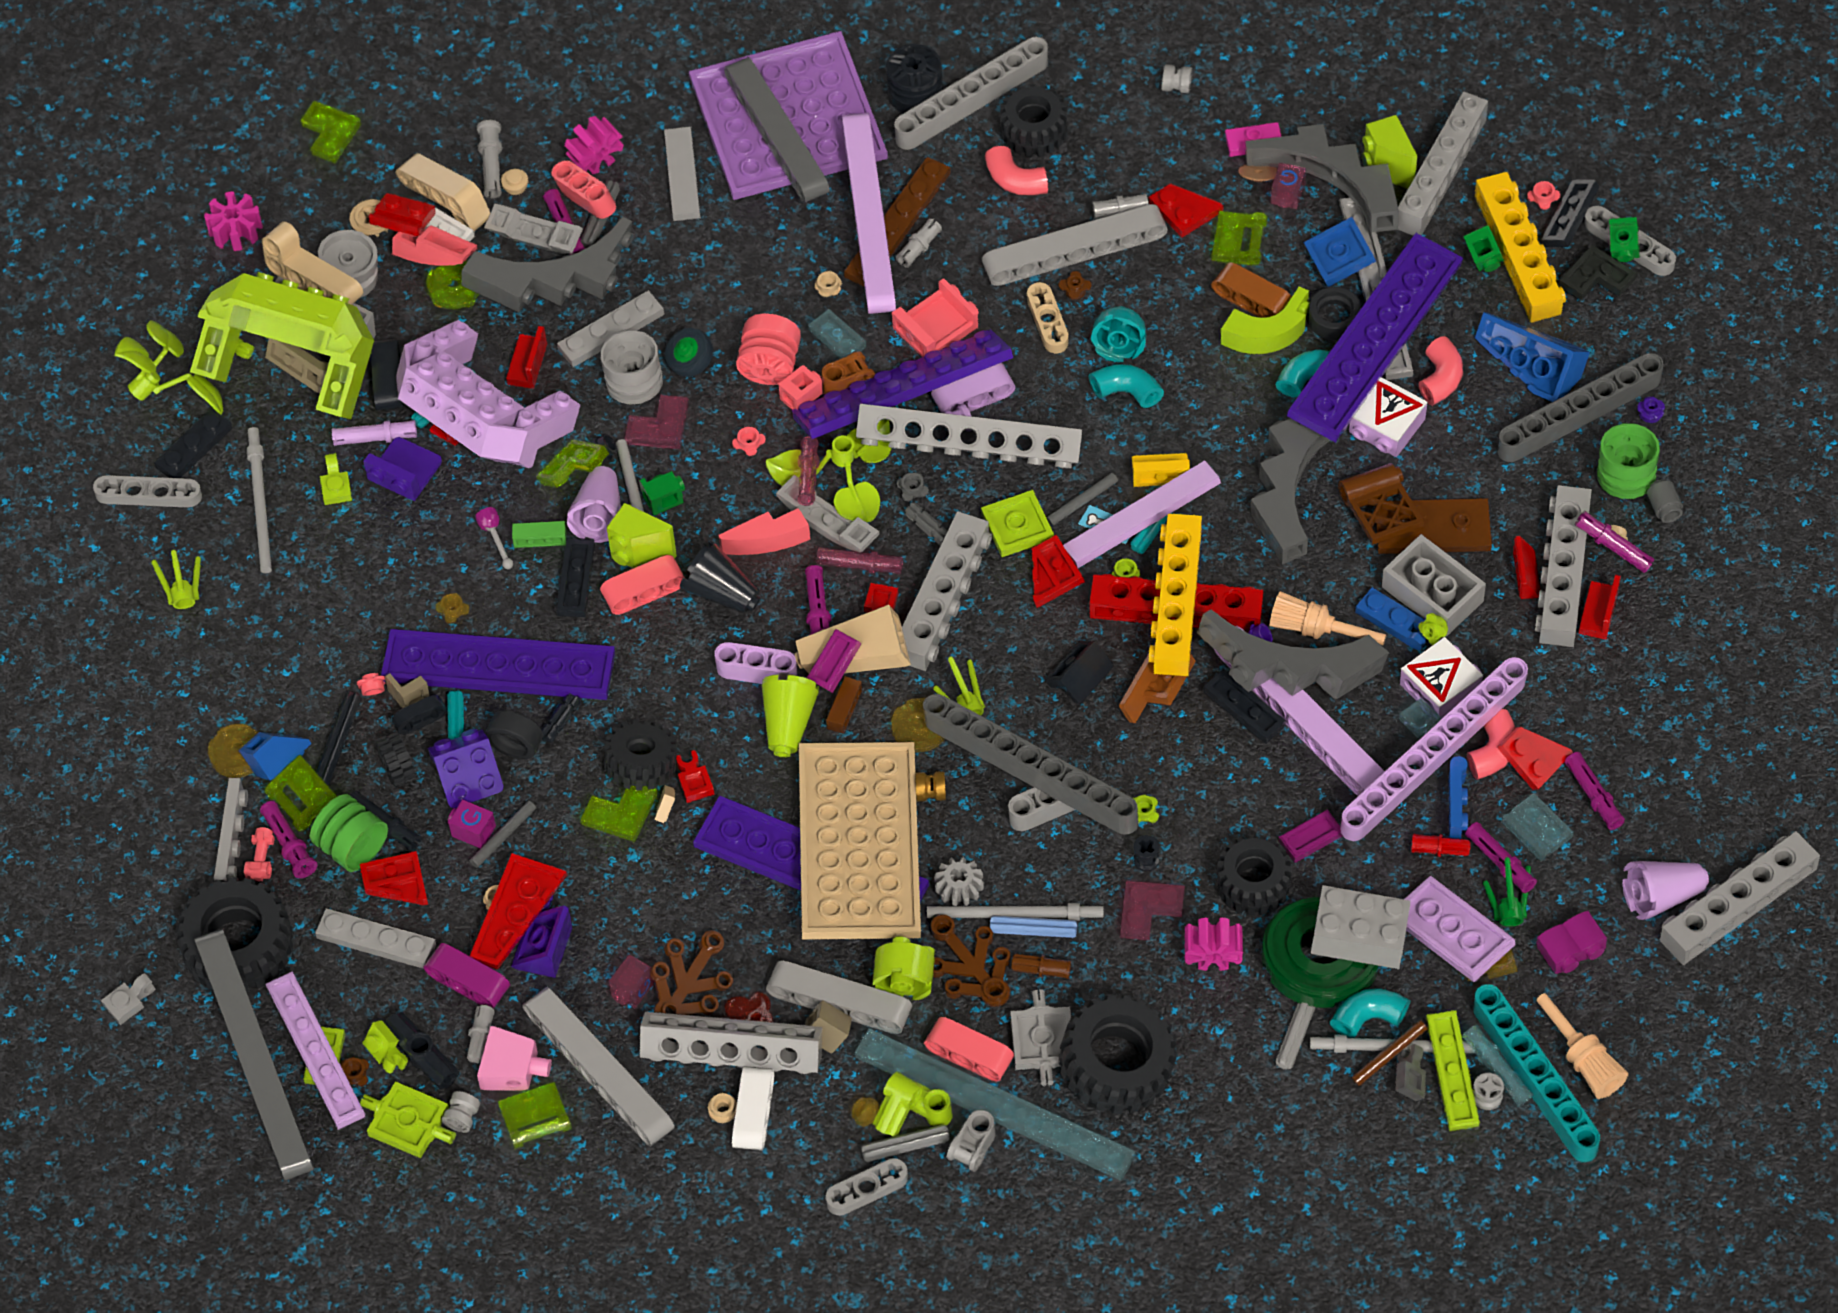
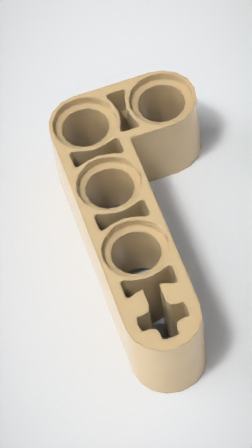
(446, 189)
(297, 265)

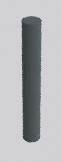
(1082, 499)
(503, 833)

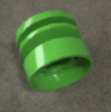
(1628, 461)
(348, 832)

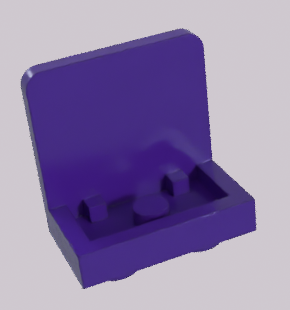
(403, 468)
(466, 767)

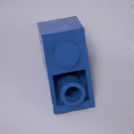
(272, 752)

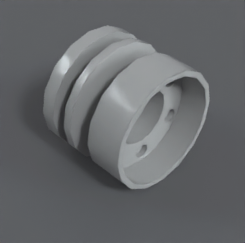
(631, 367)

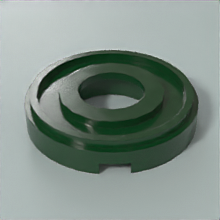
(1296, 974)

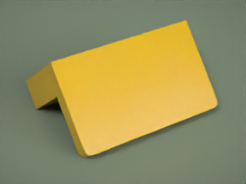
(1158, 469)

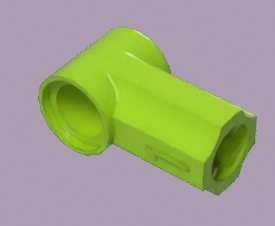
(900, 1097)
(930, 1100)

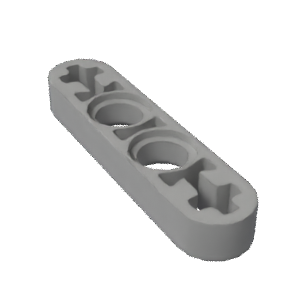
(1647, 257)
(148, 487)

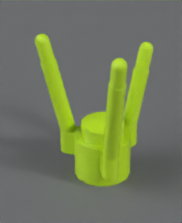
(181, 594)
(966, 699)

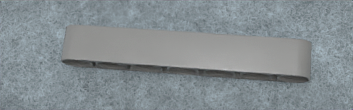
(971, 93)
(1074, 245)
(598, 1066)

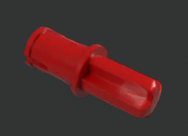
(1440, 845)

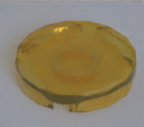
(910, 726)
(225, 748)

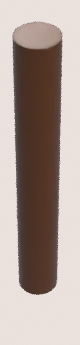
(1389, 1053)

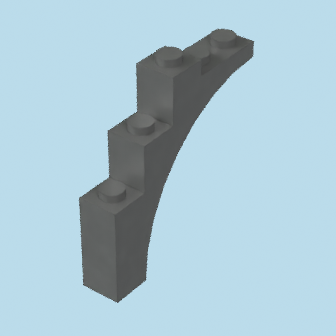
(1339, 165)
(554, 280)
(1276, 509)
(1293, 668)

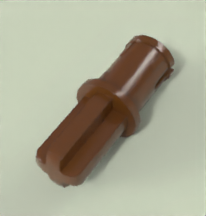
(1041, 966)

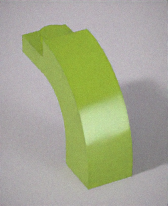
(1267, 334)

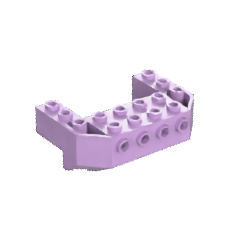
(470, 408)

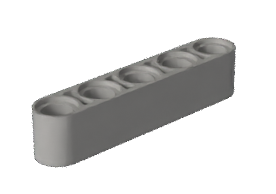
(860, 1002)

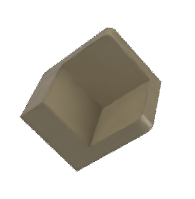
(407, 693)
(833, 1022)

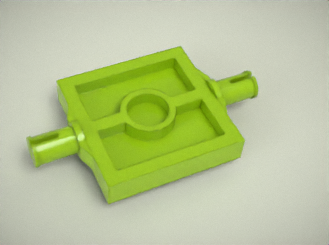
(407, 1119)

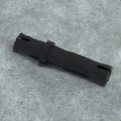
(396, 826)

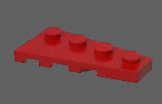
(516, 904)

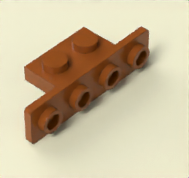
(1150, 688)

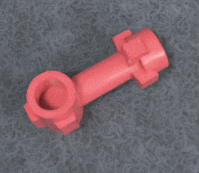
(259, 868)

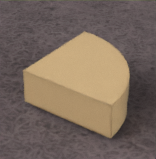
(665, 804)

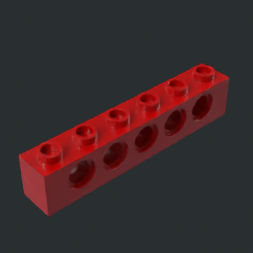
(1136, 609)

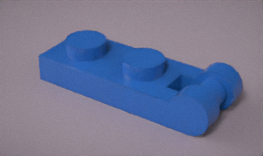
(1391, 618)
(1457, 797)

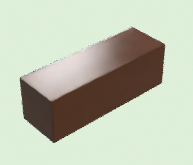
(844, 705)

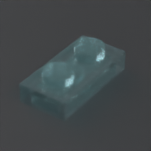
(836, 334)

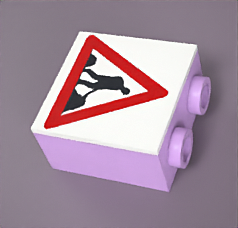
(1388, 417)
(1440, 677)

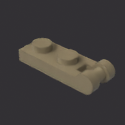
(297, 363)

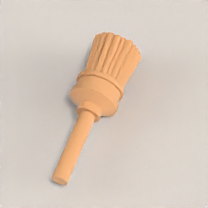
(1313, 619)
(1587, 1054)

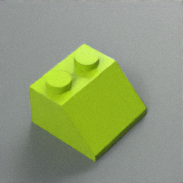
(1388, 144)
(639, 537)

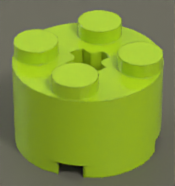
(904, 968)

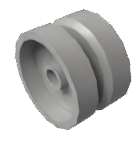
(352, 254)

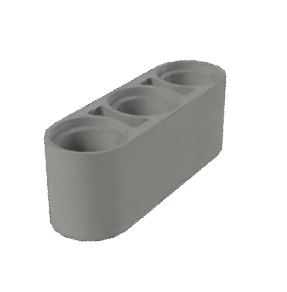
(1037, 811)

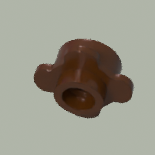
(1078, 291)
(355, 1064)

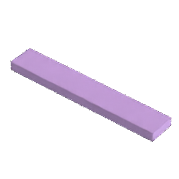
(1142, 514)
(315, 1050)

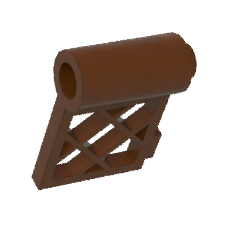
(1373, 489)

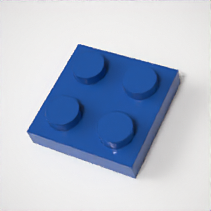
(1339, 251)

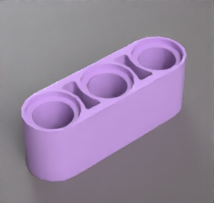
(975, 390)
(745, 655)

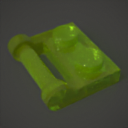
(1230, 237)
(307, 786)
(531, 1108)

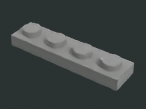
(628, 317)
(231, 826)
(375, 938)

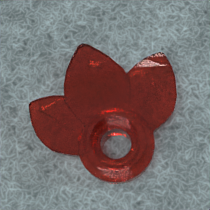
(750, 1009)

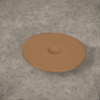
(1257, 173)

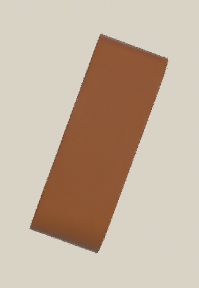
(1250, 291)

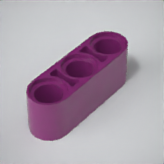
(466, 976)

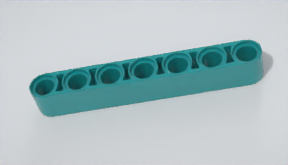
(1534, 1059)

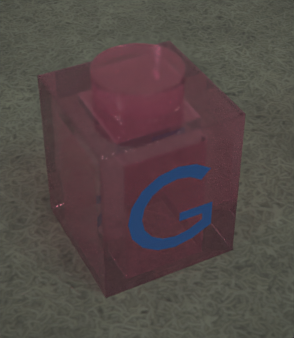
(1288, 185)
(631, 982)

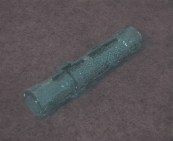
(1490, 1056)

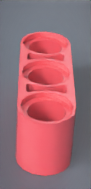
(584, 189)
(642, 584)
(969, 1049)

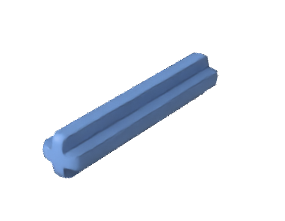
(1033, 926)

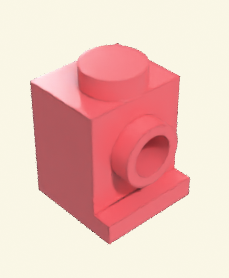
(800, 387)

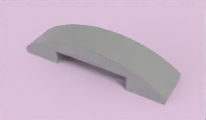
(533, 231)
(825, 520)

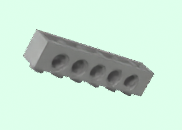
(1442, 164)
(963, 531)
(1561, 628)
(1689, 943)
(743, 1033)

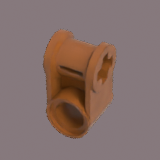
(845, 371)

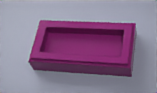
(834, 660)
(1310, 836)

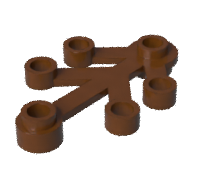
(971, 965)
(686, 981)

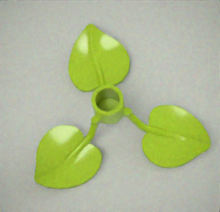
(148, 379)
(850, 502)

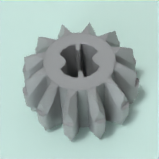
(959, 881)

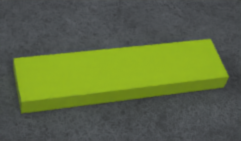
(1452, 1070)

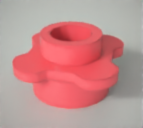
(1543, 188)
(748, 434)
(371, 684)

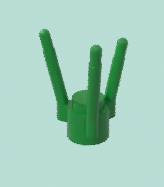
(1510, 911)

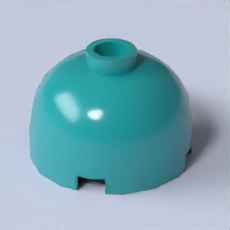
(1119, 334)

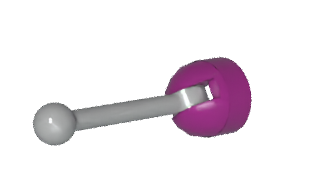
(488, 520)

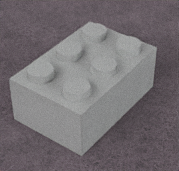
(1433, 583)
(1360, 927)

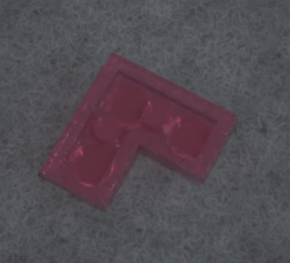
(662, 431)
(1145, 900)

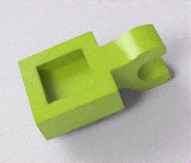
(335, 484)
(382, 1046)

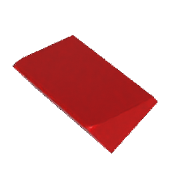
(1526, 569)

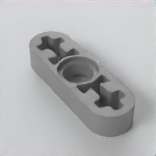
(862, 1199)

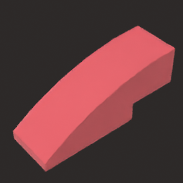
(432, 247)
(765, 534)

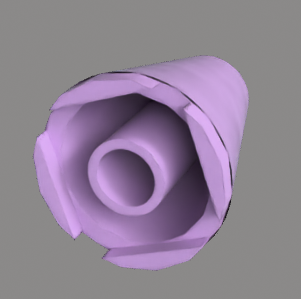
(595, 505)
(1661, 885)

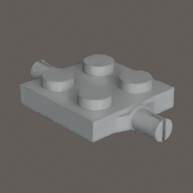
(1038, 1036)

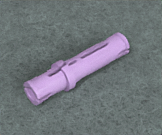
(378, 432)

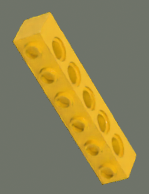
(1520, 247)
(1175, 658)

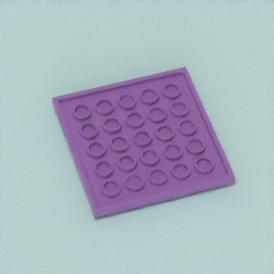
(815, 89)

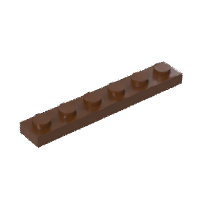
(906, 210)

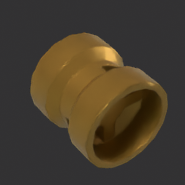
(923, 786)

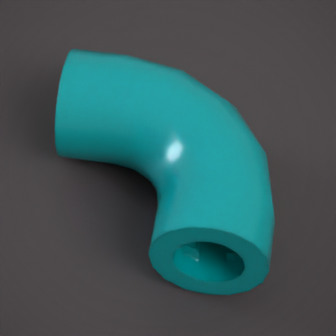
(1299, 371)
(1126, 379)
(1368, 1005)

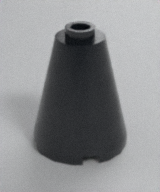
(720, 580)

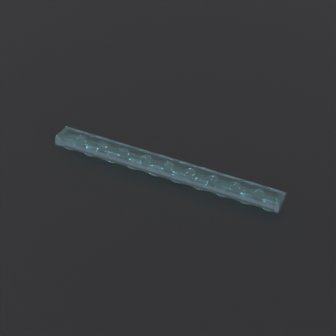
(1004, 1107)

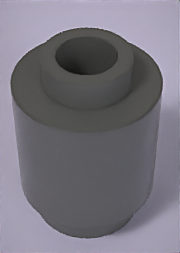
(1665, 500)

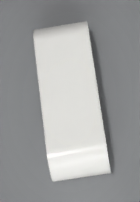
(753, 1108)

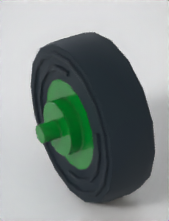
(689, 352)

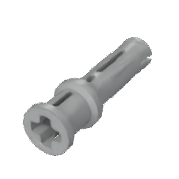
(490, 149)

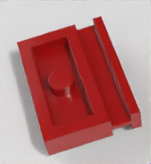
(402, 214)

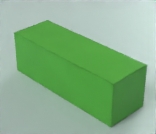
(539, 534)

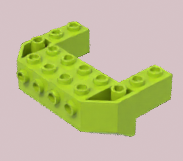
(289, 317)

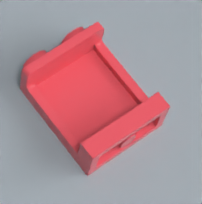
(936, 320)

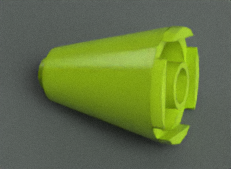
(787, 711)

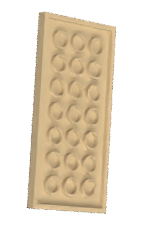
(859, 841)

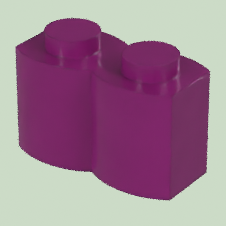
(1571, 943)

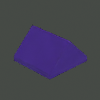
(544, 943)

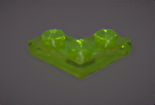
(335, 128)
(573, 456)
(623, 818)

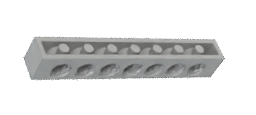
(1068, 438)

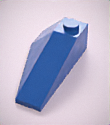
(1541, 361)

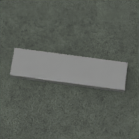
(682, 173)

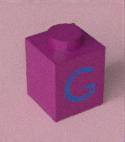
(471, 824)

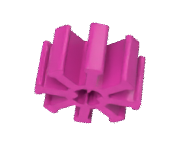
(594, 144)
(233, 221)
(1213, 944)

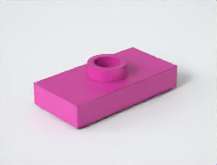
(1236, 137)

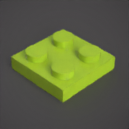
(1017, 523)

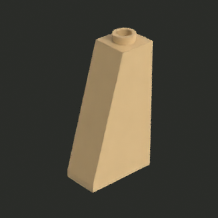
(880, 640)

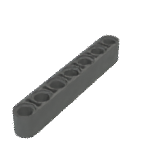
(776, 129)
(1572, 417)

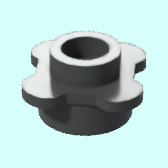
(912, 480)

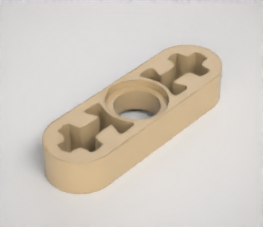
(1049, 307)

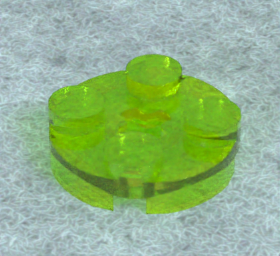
(447, 296)

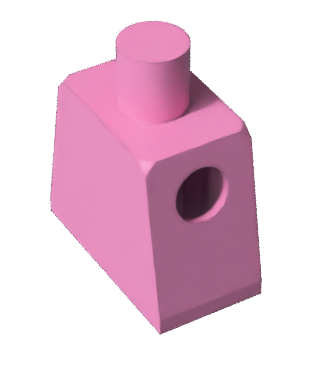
(510, 1062)

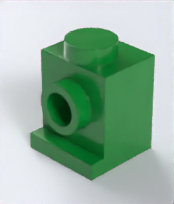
(1624, 229)
(1480, 242)
(662, 492)

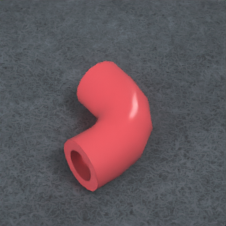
(1012, 177)
(1447, 373)
(1489, 759)

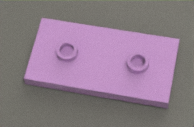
(1455, 929)

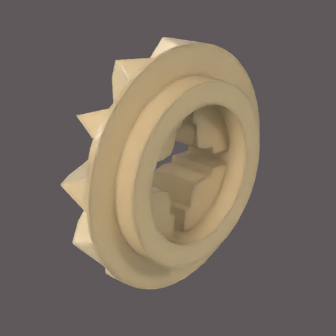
(359, 221)

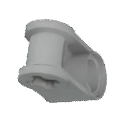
(970, 1144)

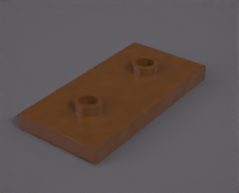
(1450, 525)

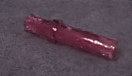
(808, 463)
(857, 560)

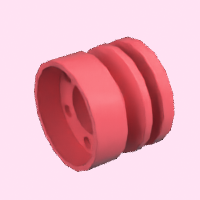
(768, 348)

